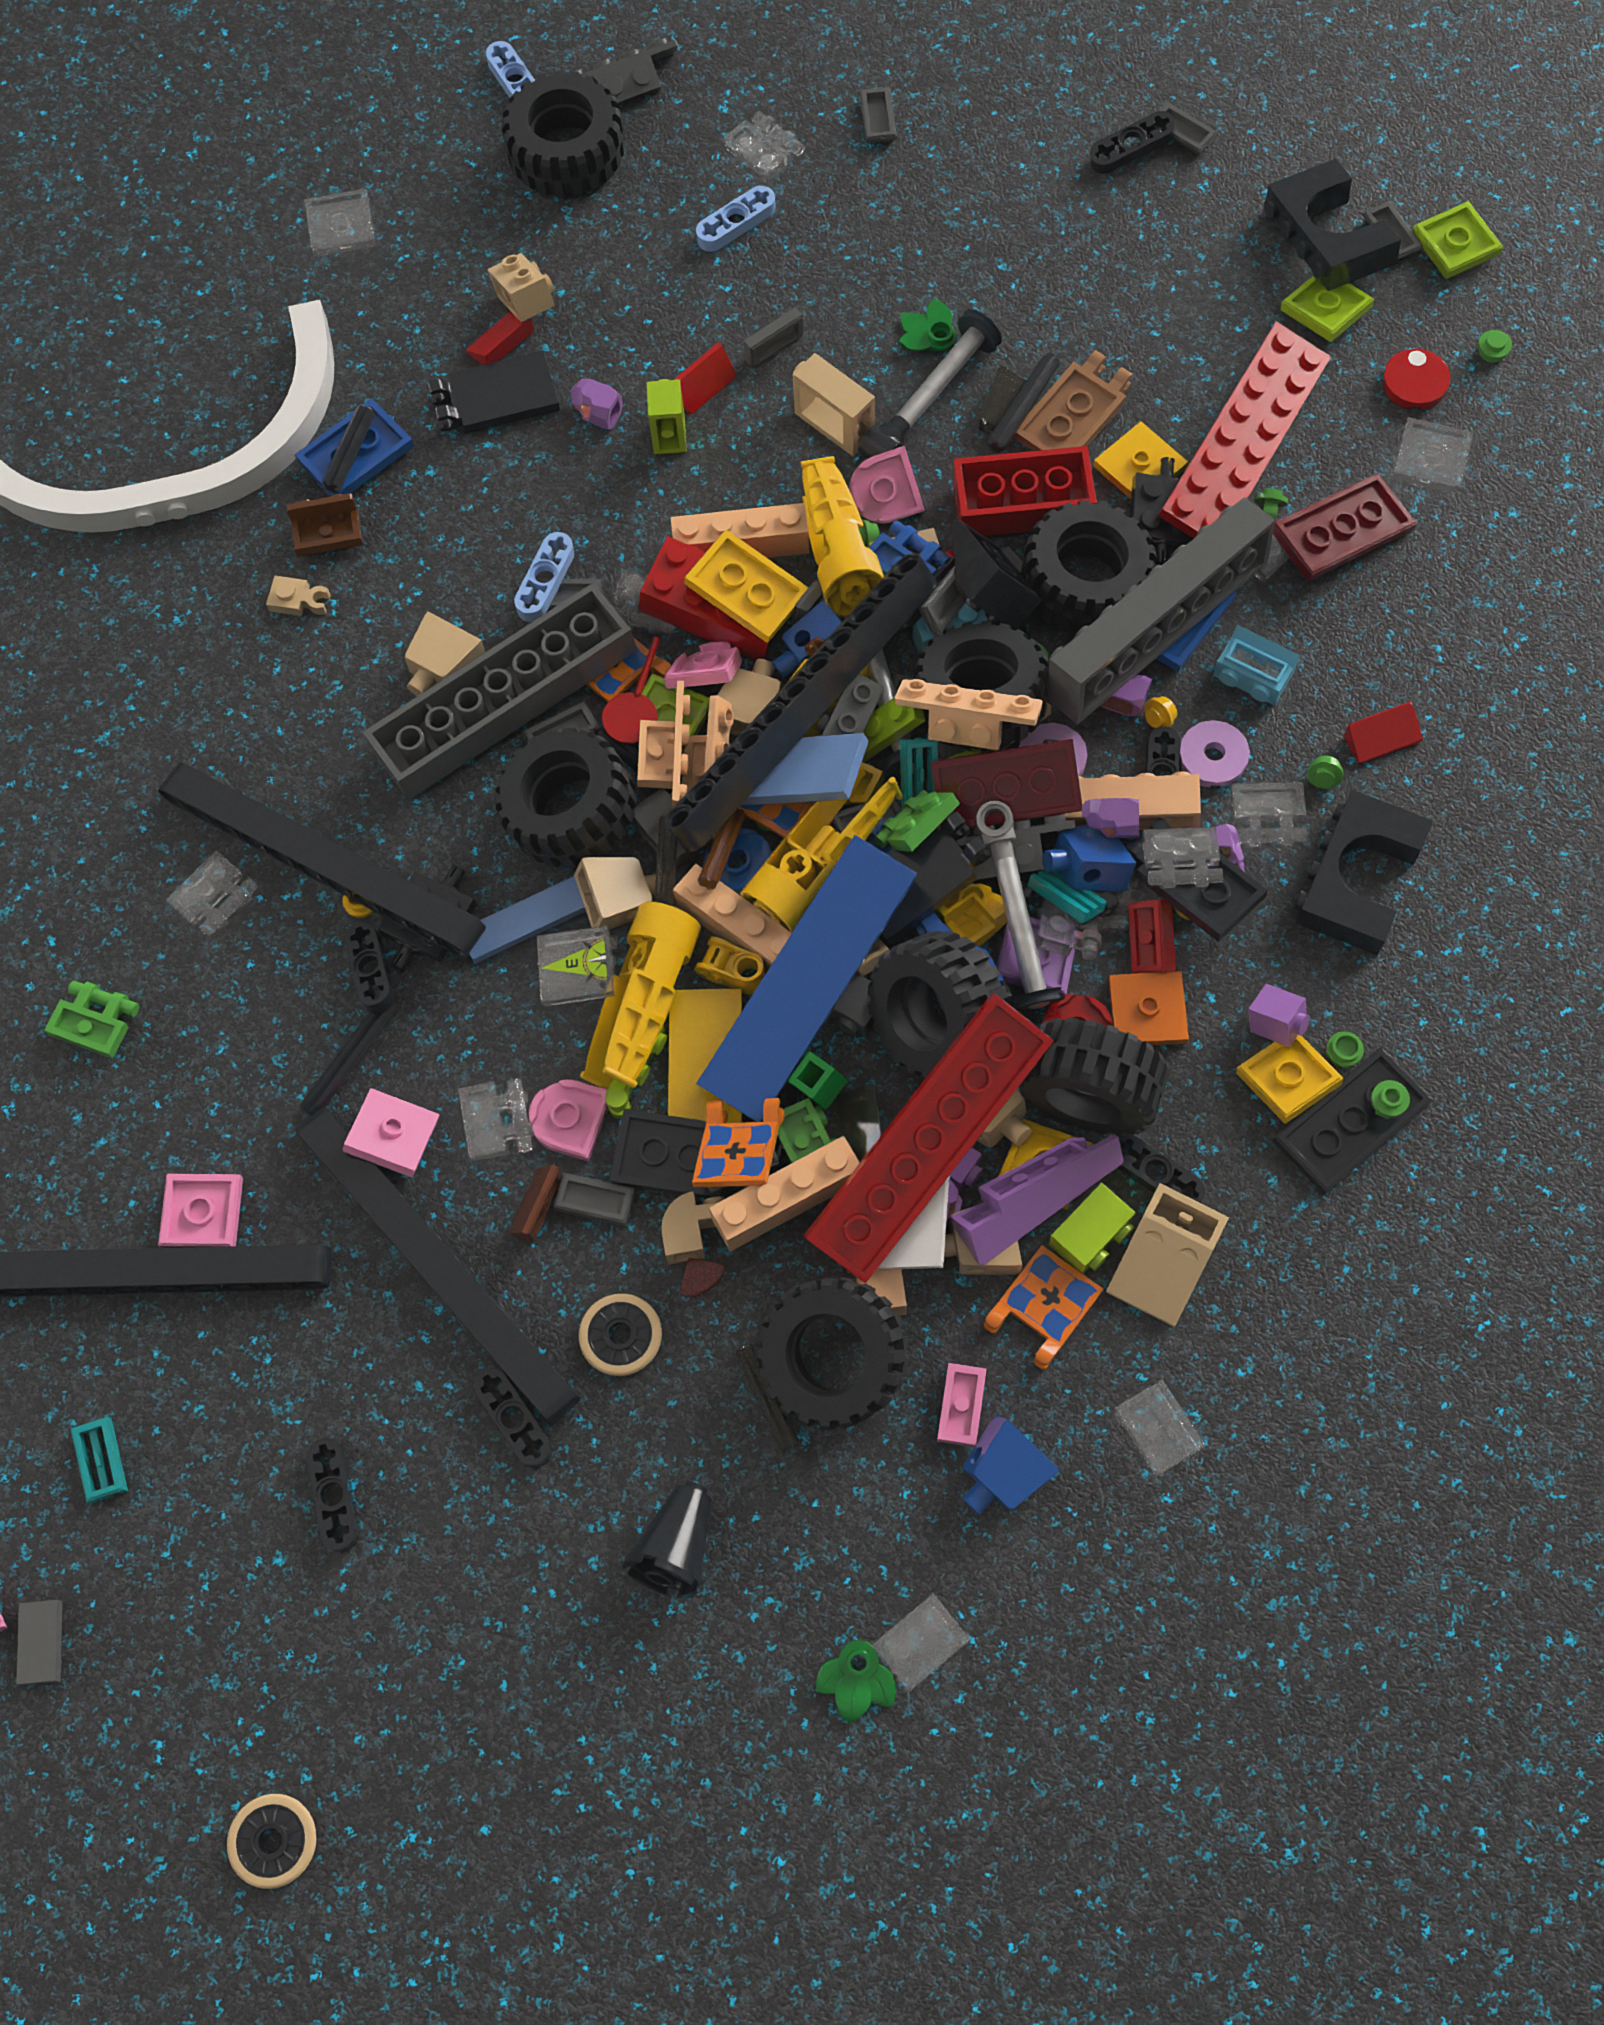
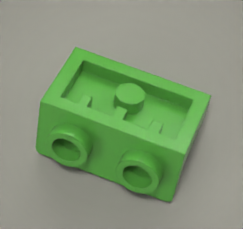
(803, 1130)

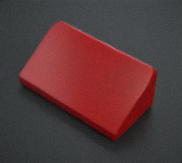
(500, 339)
(705, 378)
(1383, 733)
(1151, 936)

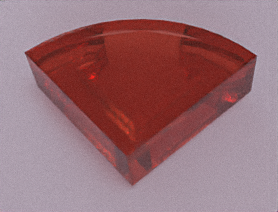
(700, 1277)

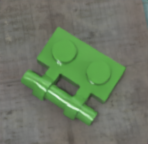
(916, 820)
(88, 1028)

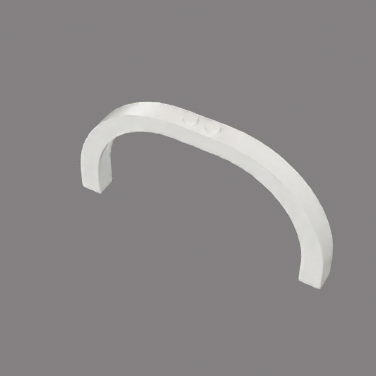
(206, 487)

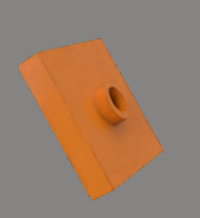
(1150, 1006)

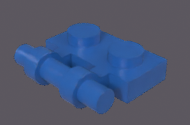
(892, 550)

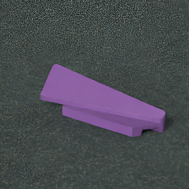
(1033, 1193)

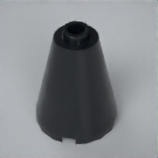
(673, 1543)

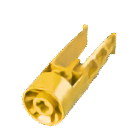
(845, 566)
(812, 849)
(644, 991)

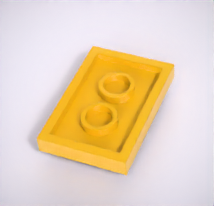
(746, 585)

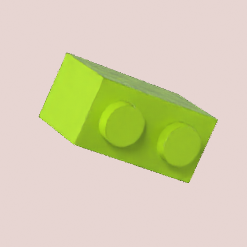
(666, 416)
(1092, 1229)

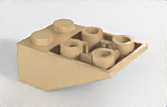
(1167, 1255)

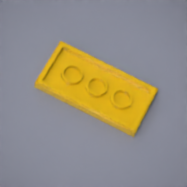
(696, 1029)

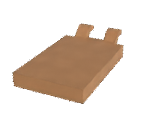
(1075, 407)

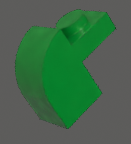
(817, 1080)

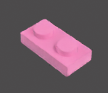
(961, 1405)

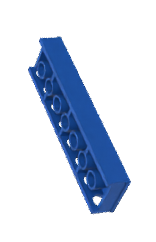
(807, 978)

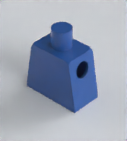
(816, 623)
(1090, 860)
(1005, 1467)

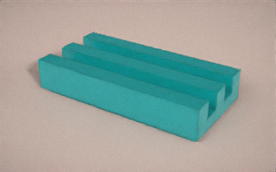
(906, 766)
(1077, 903)
(107, 1490)

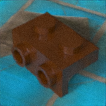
(325, 524)

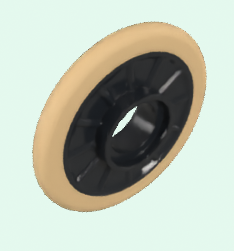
(626, 1357)
(245, 1837)

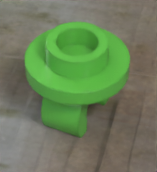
(1271, 500)
(1390, 1099)

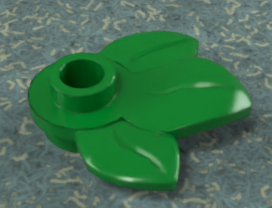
(924, 329)
(856, 1686)

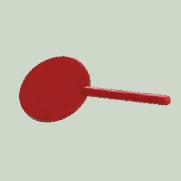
(623, 712)

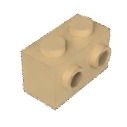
(522, 286)

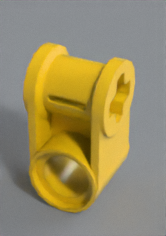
(725, 964)

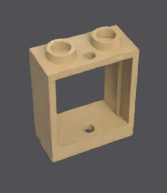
(832, 403)

